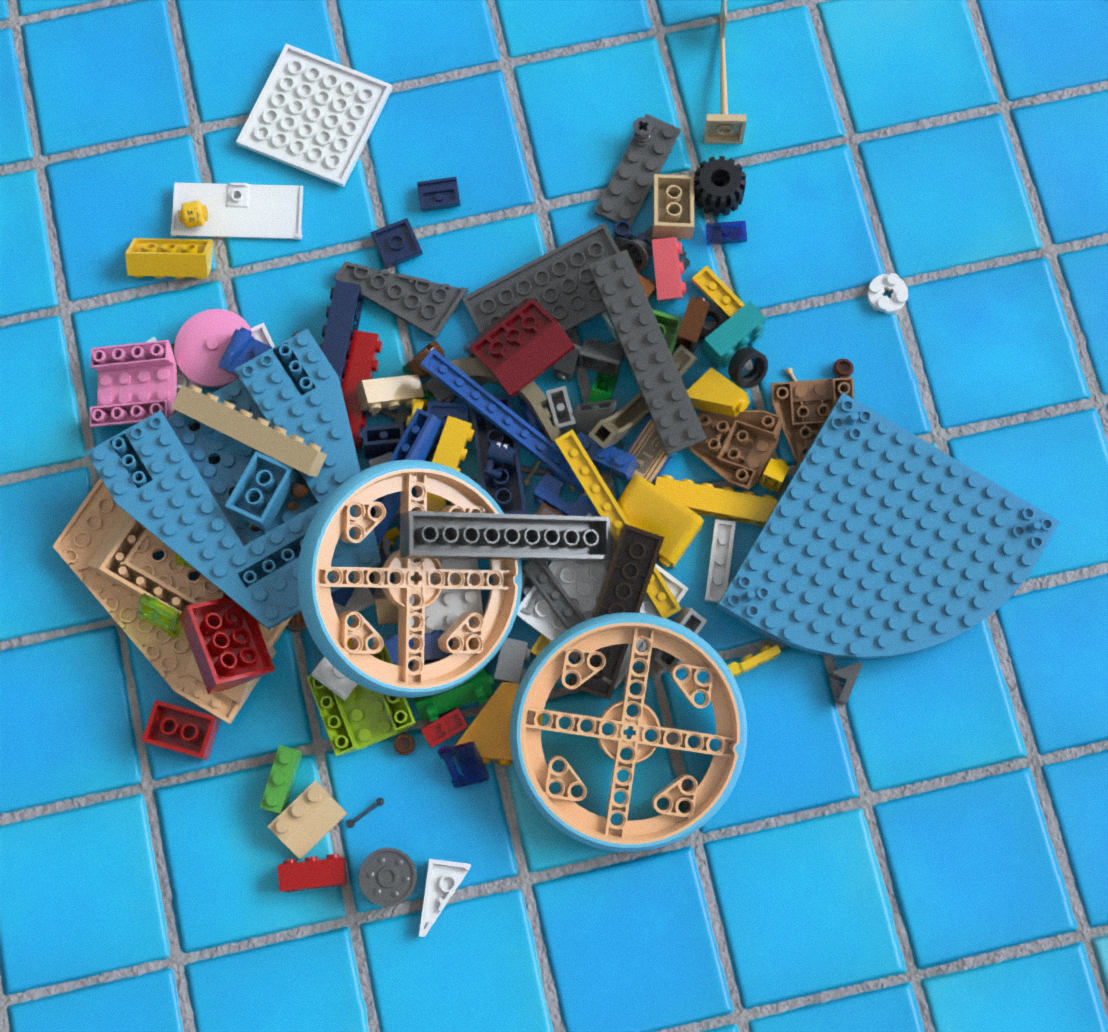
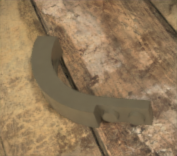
(530, 394)
(620, 424)

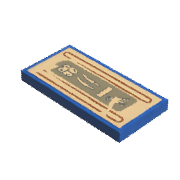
(648, 453)

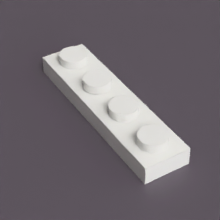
(720, 560)

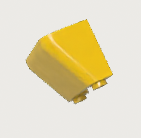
(660, 514)

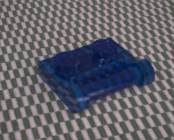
(469, 762)

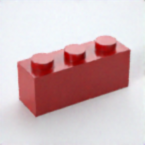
(312, 873)

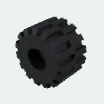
(719, 186)

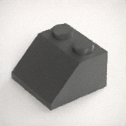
(601, 357)

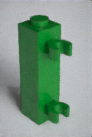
(472, 690)

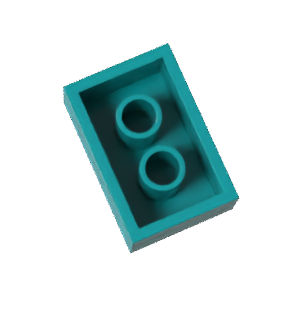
(734, 335)

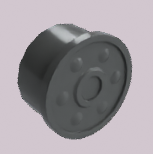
(387, 877)

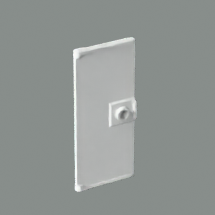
(241, 210)

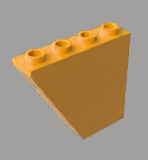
(492, 726)

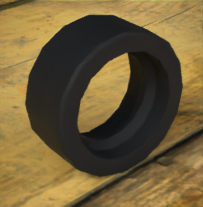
(739, 360)

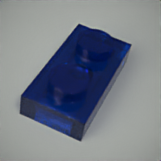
(726, 232)

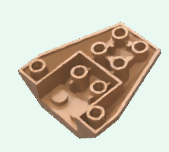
(804, 420)
(739, 445)

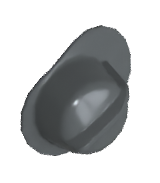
(638, 251)

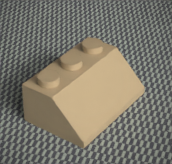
(307, 819)

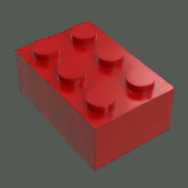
(181, 730)

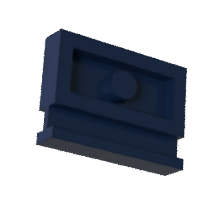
(438, 194)

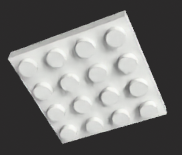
(451, 602)

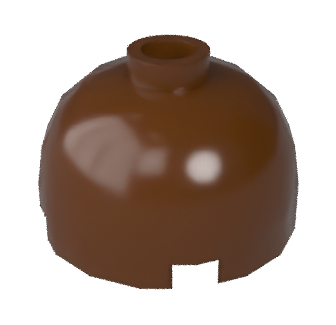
(414, 365)

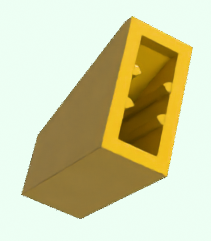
(717, 394)

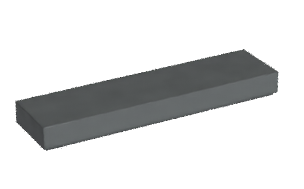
(553, 593)

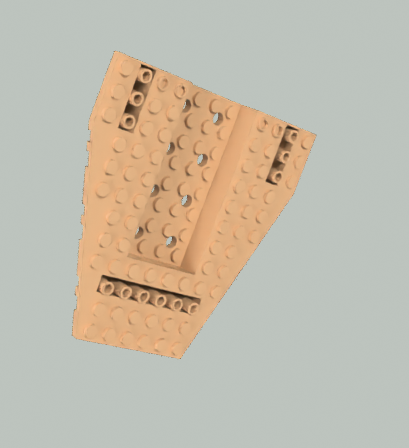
(118, 566)

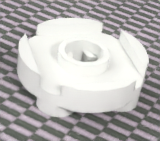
(891, 283)

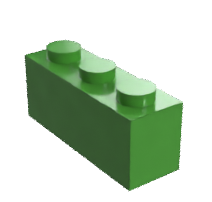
(281, 780)

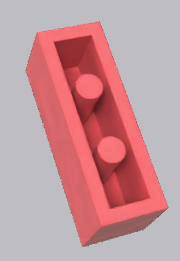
(668, 269)

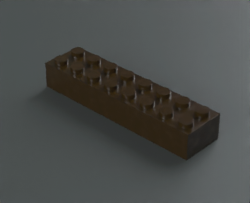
(621, 592)

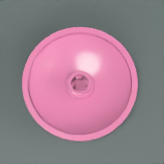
(202, 345)

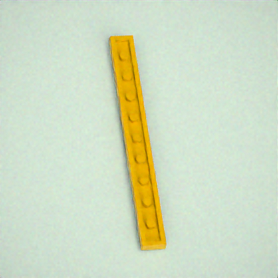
(608, 507)

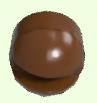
(299, 491)

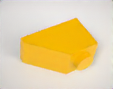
(774, 475)

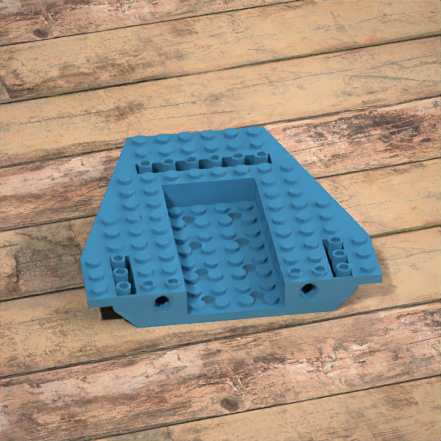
(168, 486)

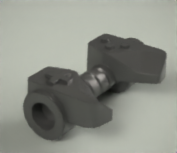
(399, 417)

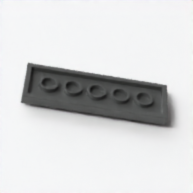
(636, 172)

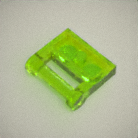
(159, 615)

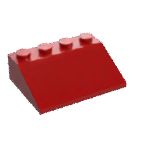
(225, 644)

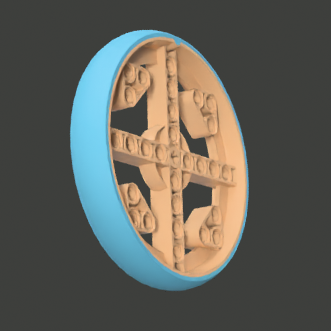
(332, 631)
(703, 799)

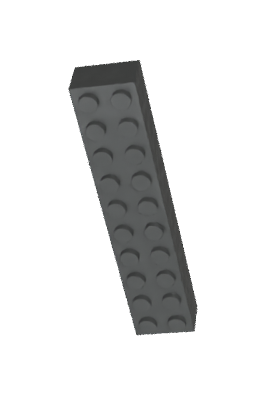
(647, 353)
(504, 536)

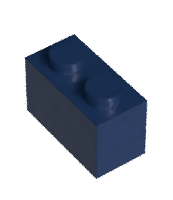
(381, 439)

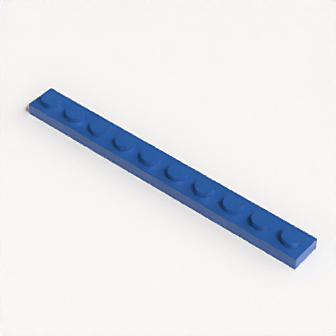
(500, 416)

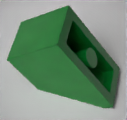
(603, 388)

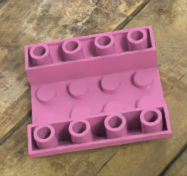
(133, 382)

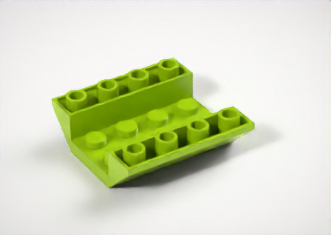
(364, 715)

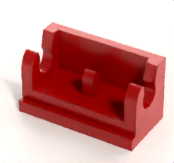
(444, 727)

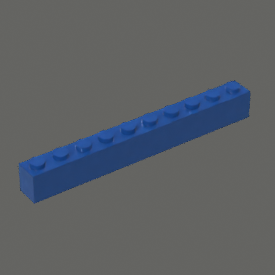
(413, 445)

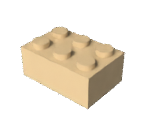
(673, 206)

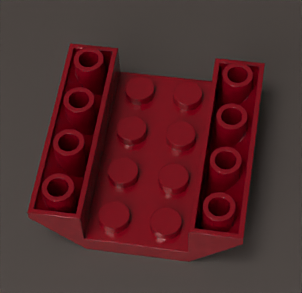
(520, 345)

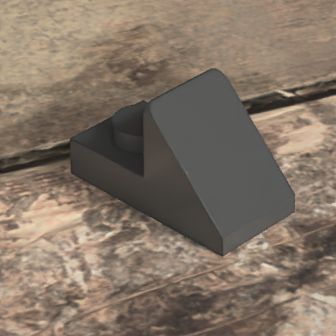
(847, 676)

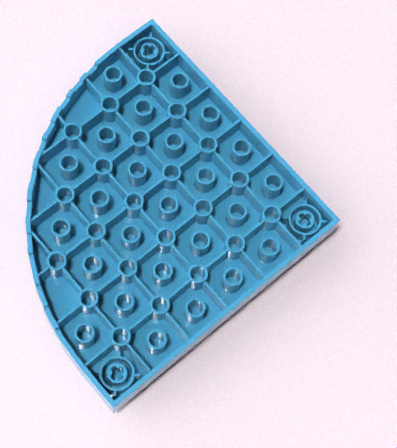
(882, 545)

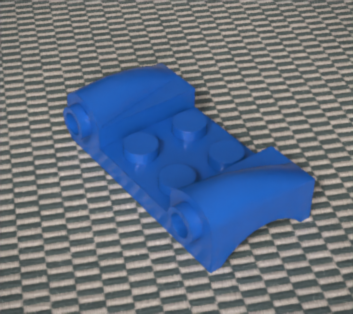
(240, 350)

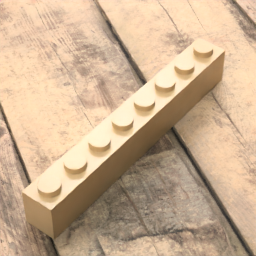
(250, 431)

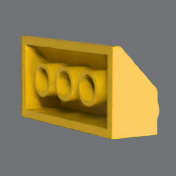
(169, 258)

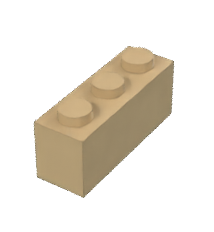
(389, 392)

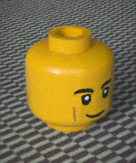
(193, 214)

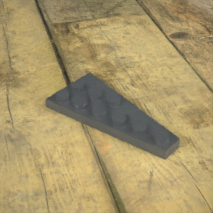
(410, 298)

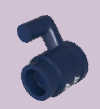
(624, 230)
(498, 453)

